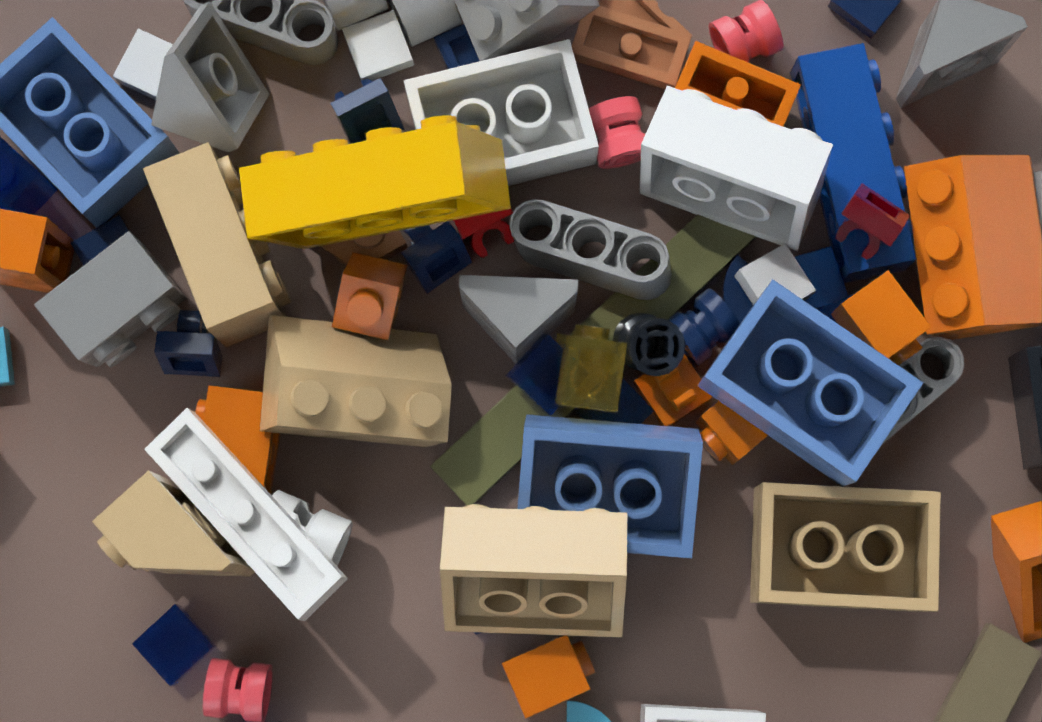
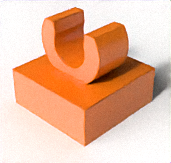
(673, 394)

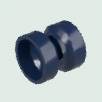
(705, 326)

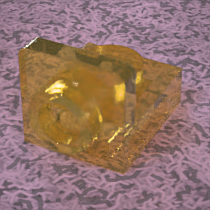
(590, 369)

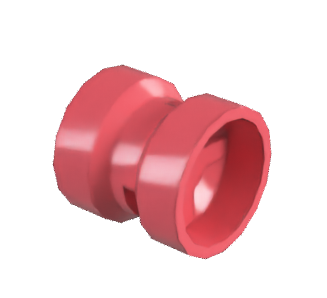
(748, 34)
(617, 131)
(237, 690)

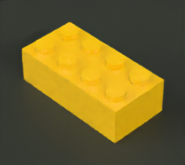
(374, 184)

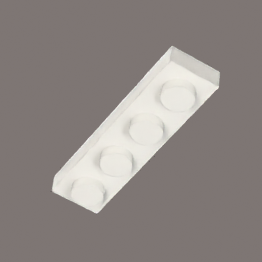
(246, 514)

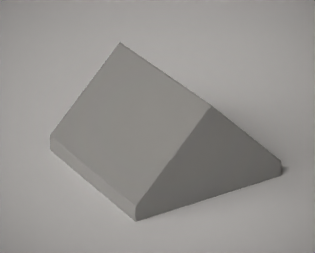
(956, 43)
(208, 85)
(517, 308)

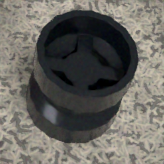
(641, 335)

